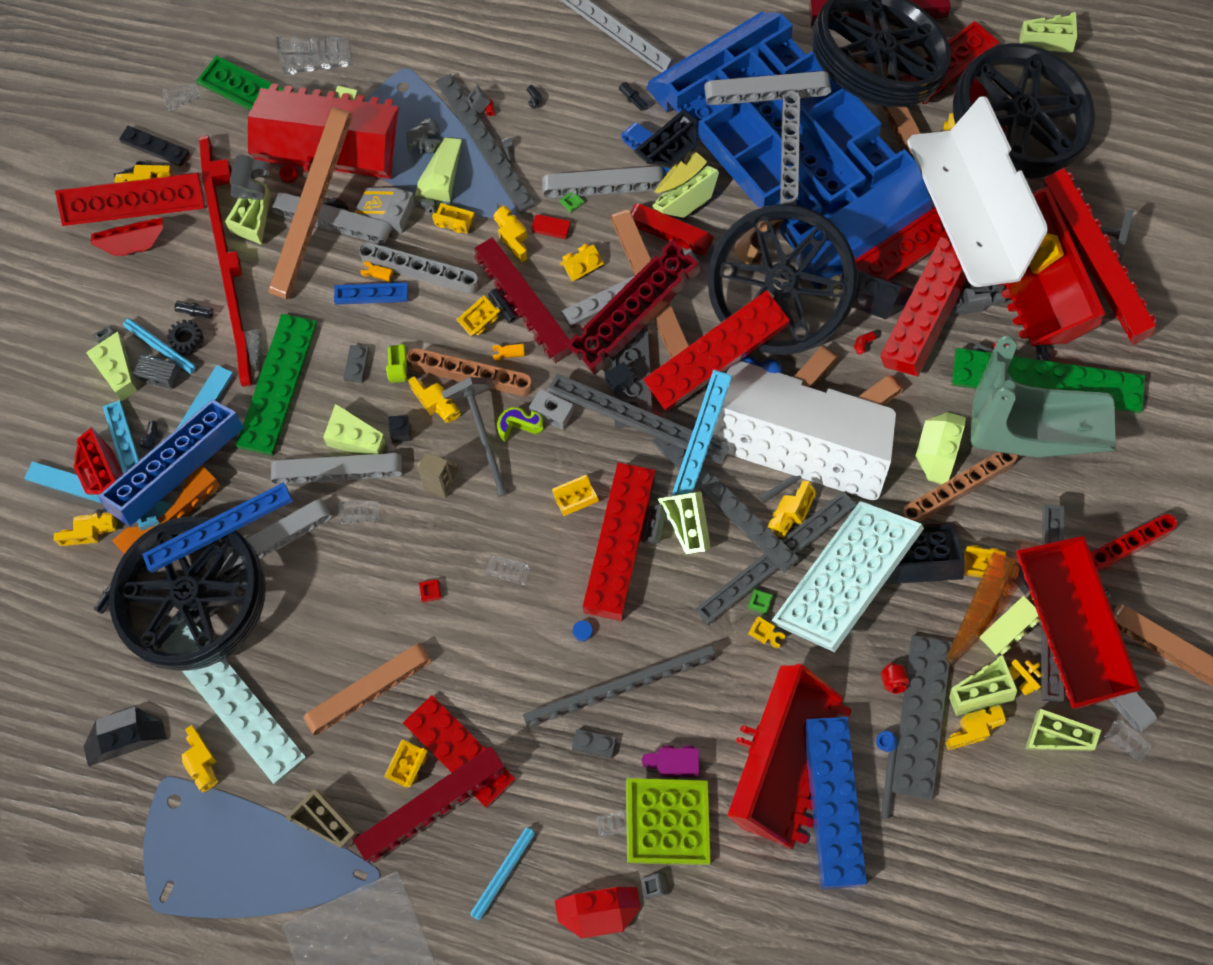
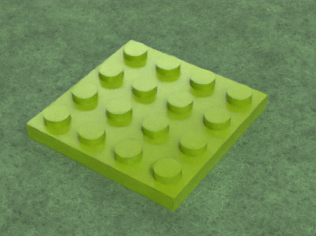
(667, 821)

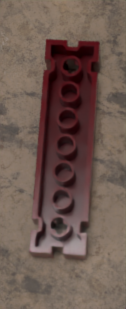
(633, 307)

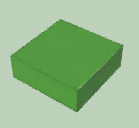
(571, 203)
(760, 601)

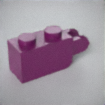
(673, 761)

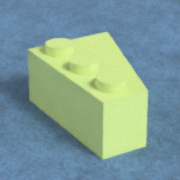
(1051, 34)
(250, 217)
(114, 365)
(352, 434)
(688, 520)
(1011, 626)
(984, 689)
(1060, 733)

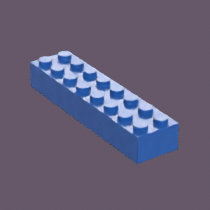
(170, 462)
(834, 803)

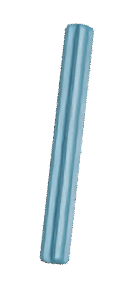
(159, 345)
(502, 874)

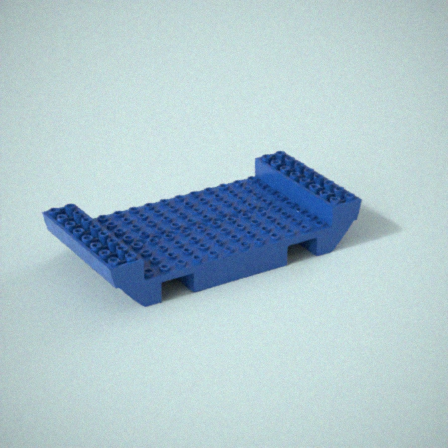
(874, 185)

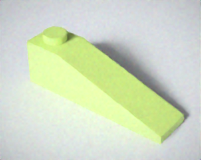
(440, 173)

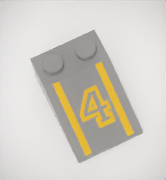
(387, 205)

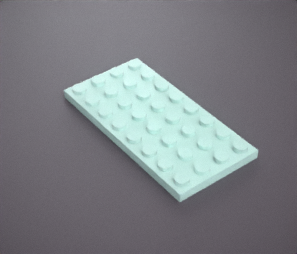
(847, 575)

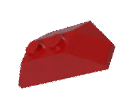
(128, 238)
(95, 463)
(598, 911)

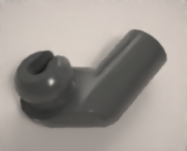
(428, 204)

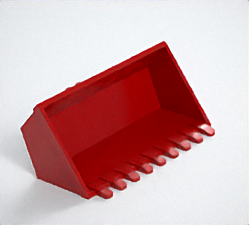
(289, 126)
(1059, 299)
(1078, 622)
(776, 775)

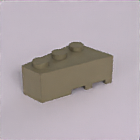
(437, 474)
(324, 819)

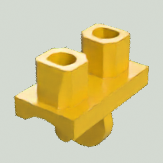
(1030, 684)

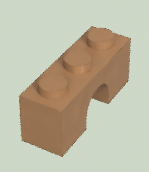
(749, 248)

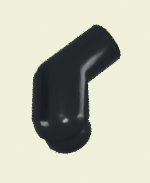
(535, 98)
(335, 202)
(150, 435)

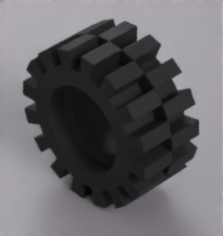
(181, 328)

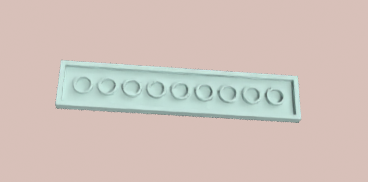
(240, 711)

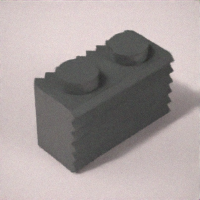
(156, 371)

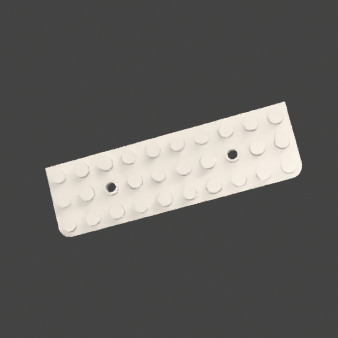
(981, 197)
(806, 431)

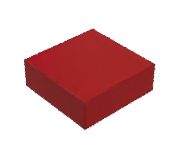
(430, 590)

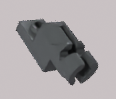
(977, 298)

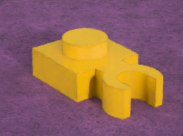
(763, 631)

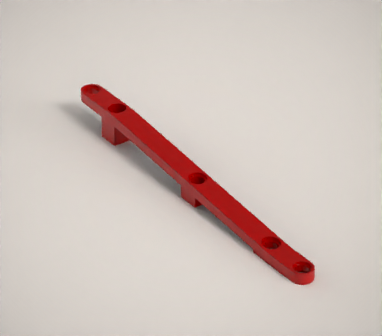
(215, 174)

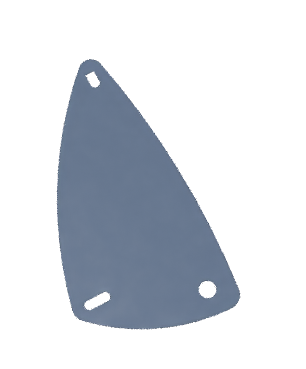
(474, 183)
(238, 858)

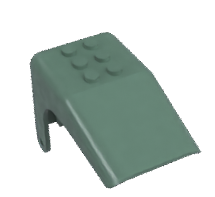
(1036, 419)

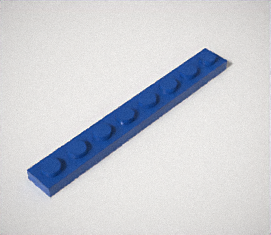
(217, 527)

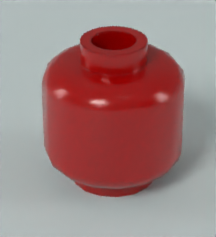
(894, 678)

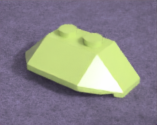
(689, 195)
(940, 446)

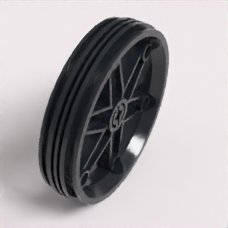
(881, 47)
(1025, 110)
(806, 215)
(186, 595)

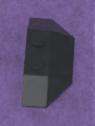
(670, 142)
(879, 295)
(122, 734)

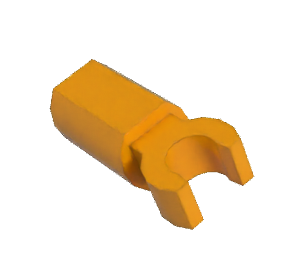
(377, 272)
(508, 351)

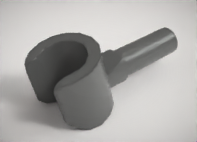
(506, 144)

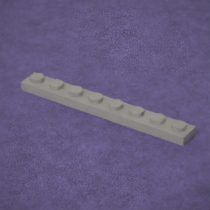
(622, 33)
(591, 306)

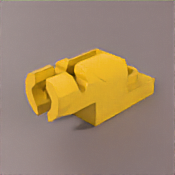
(145, 172)
(511, 232)
(433, 400)
(792, 509)
(86, 529)
(976, 726)
(199, 761)

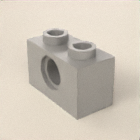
(557, 417)

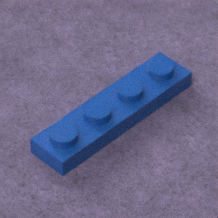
(370, 293)

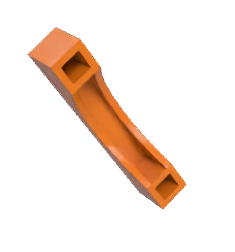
(196, 489)

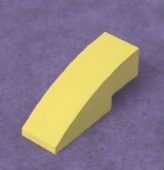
(681, 172)

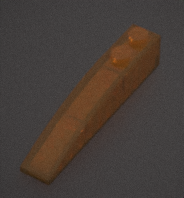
(984, 604)

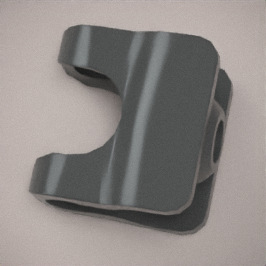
(243, 172)

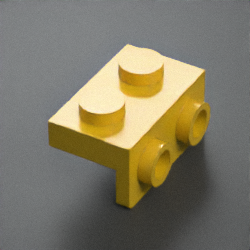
(453, 218)
(1046, 254)
(581, 262)
(477, 316)
(574, 495)
(977, 560)
(406, 764)

